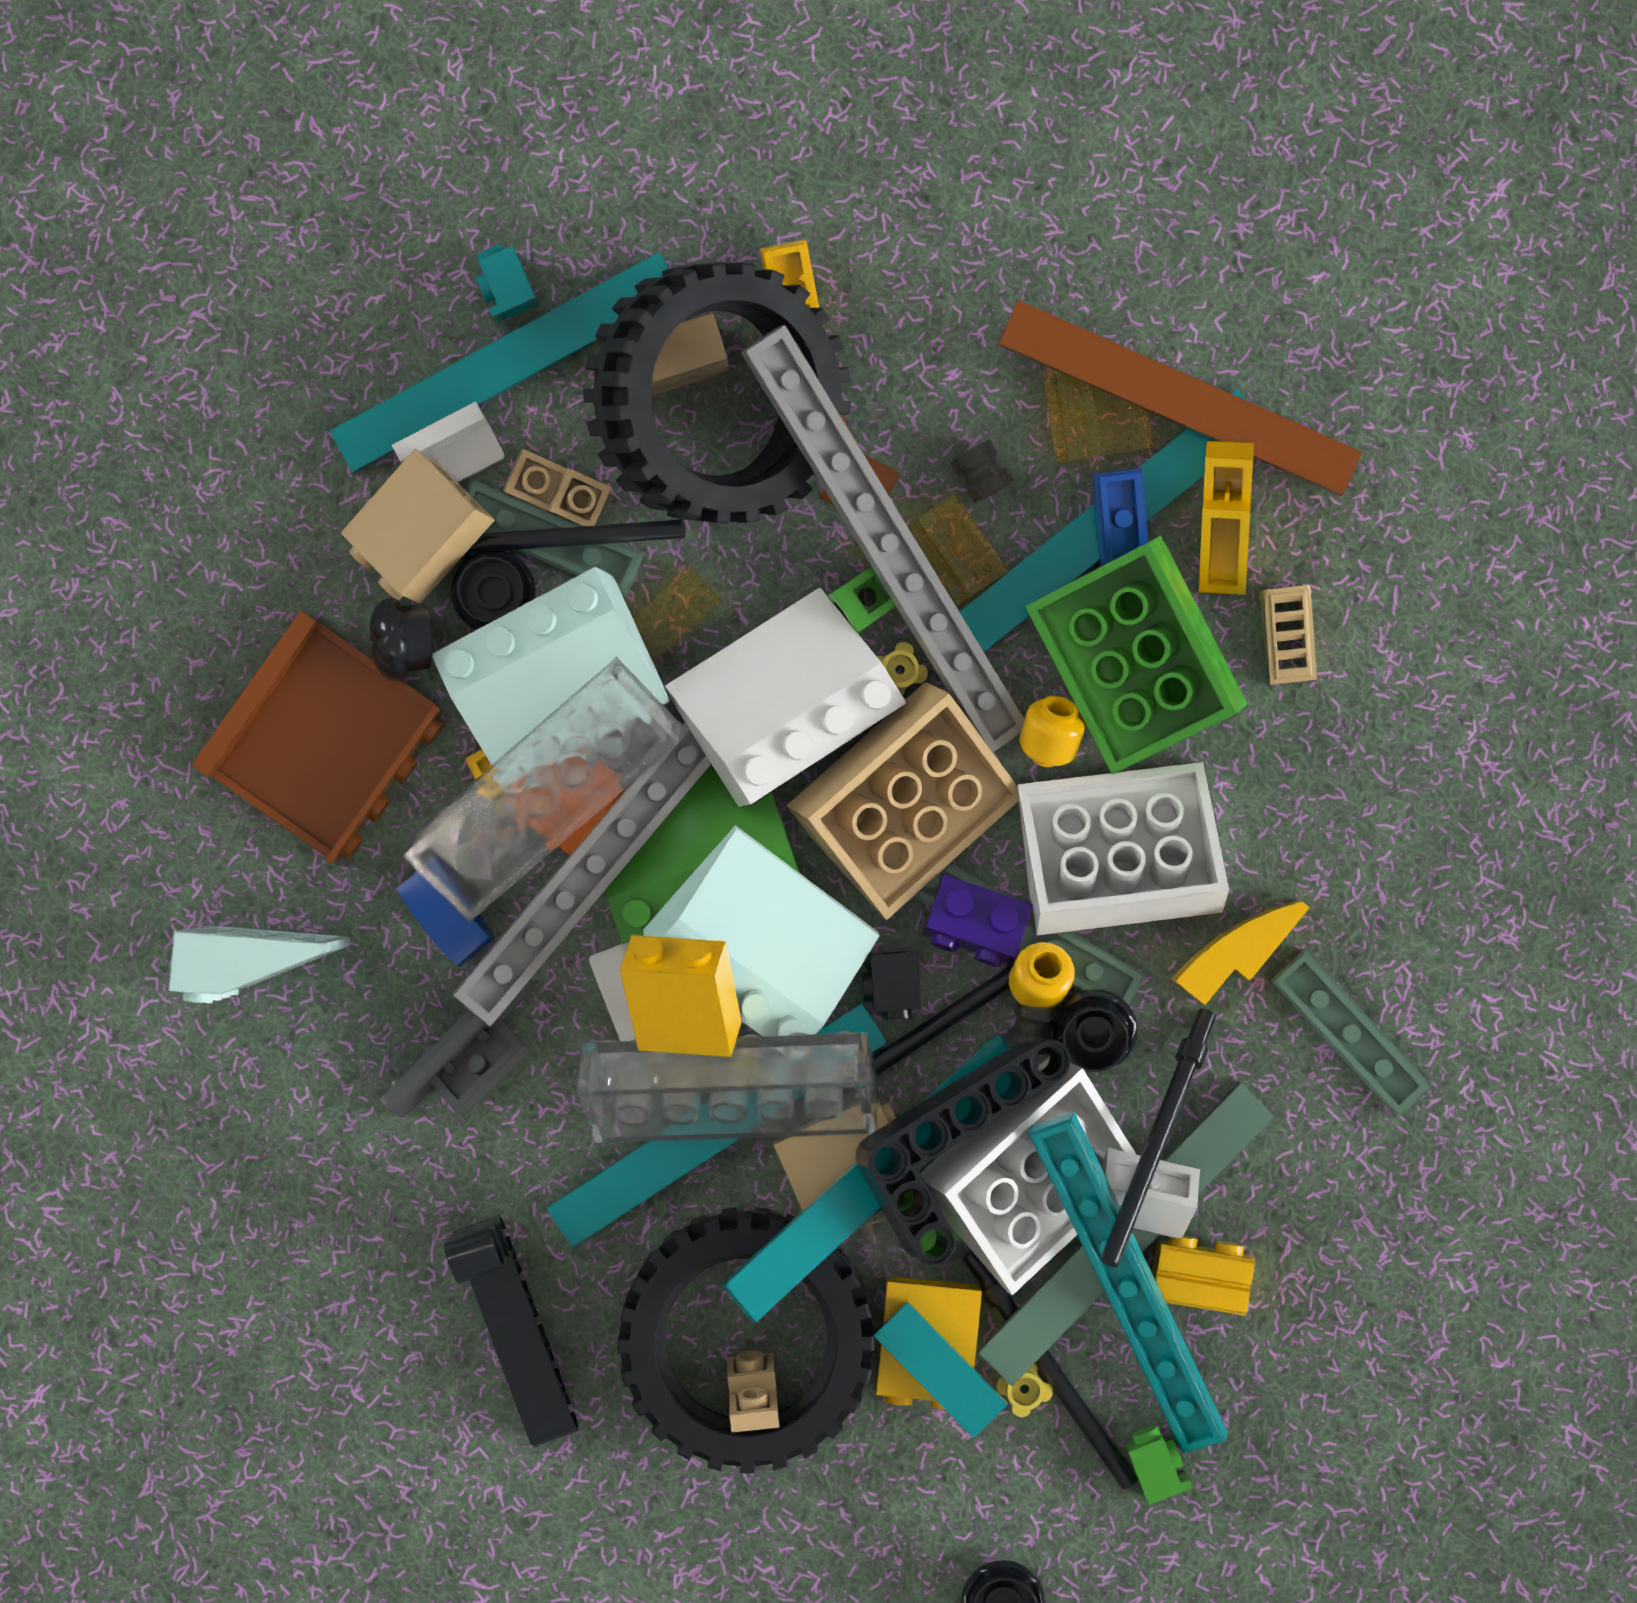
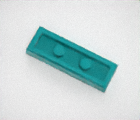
(940, 1369)

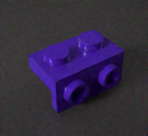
(977, 921)

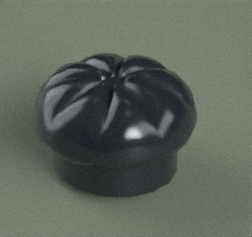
(490, 587)
(400, 638)
(1096, 1029)
(1003, 1583)

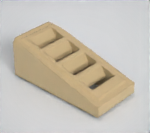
(1271, 637)

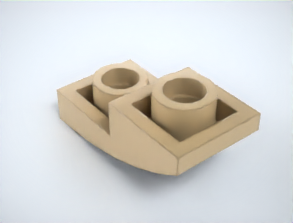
(556, 489)
(752, 1391)

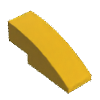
(1226, 517)
(1238, 949)

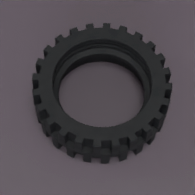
(625, 390)
(709, 1433)

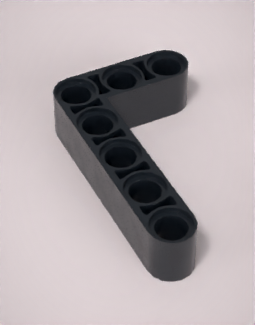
(946, 1133)
(491, 1265)

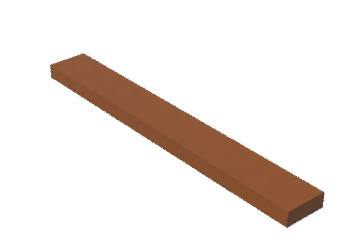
(1178, 397)

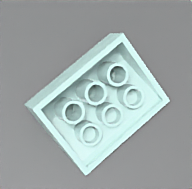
(539, 656)
(783, 935)
(221, 960)

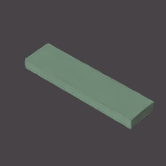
(517, 515)
(1350, 1033)

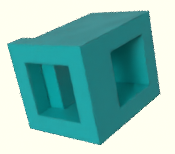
(504, 282)

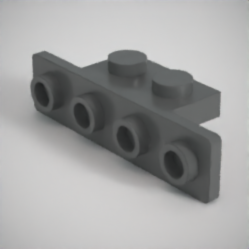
(461, 1063)

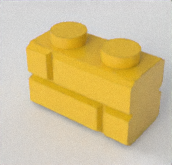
(1202, 1275)

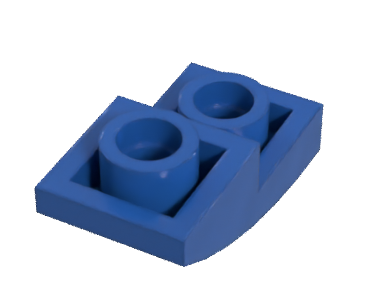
(443, 922)

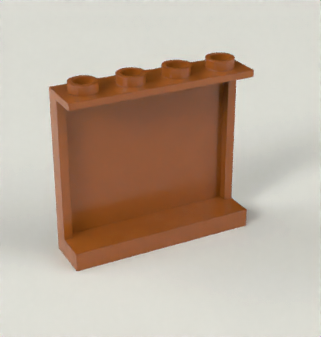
(320, 738)

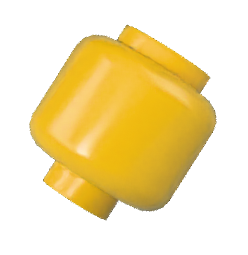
(1052, 731)
(1041, 975)

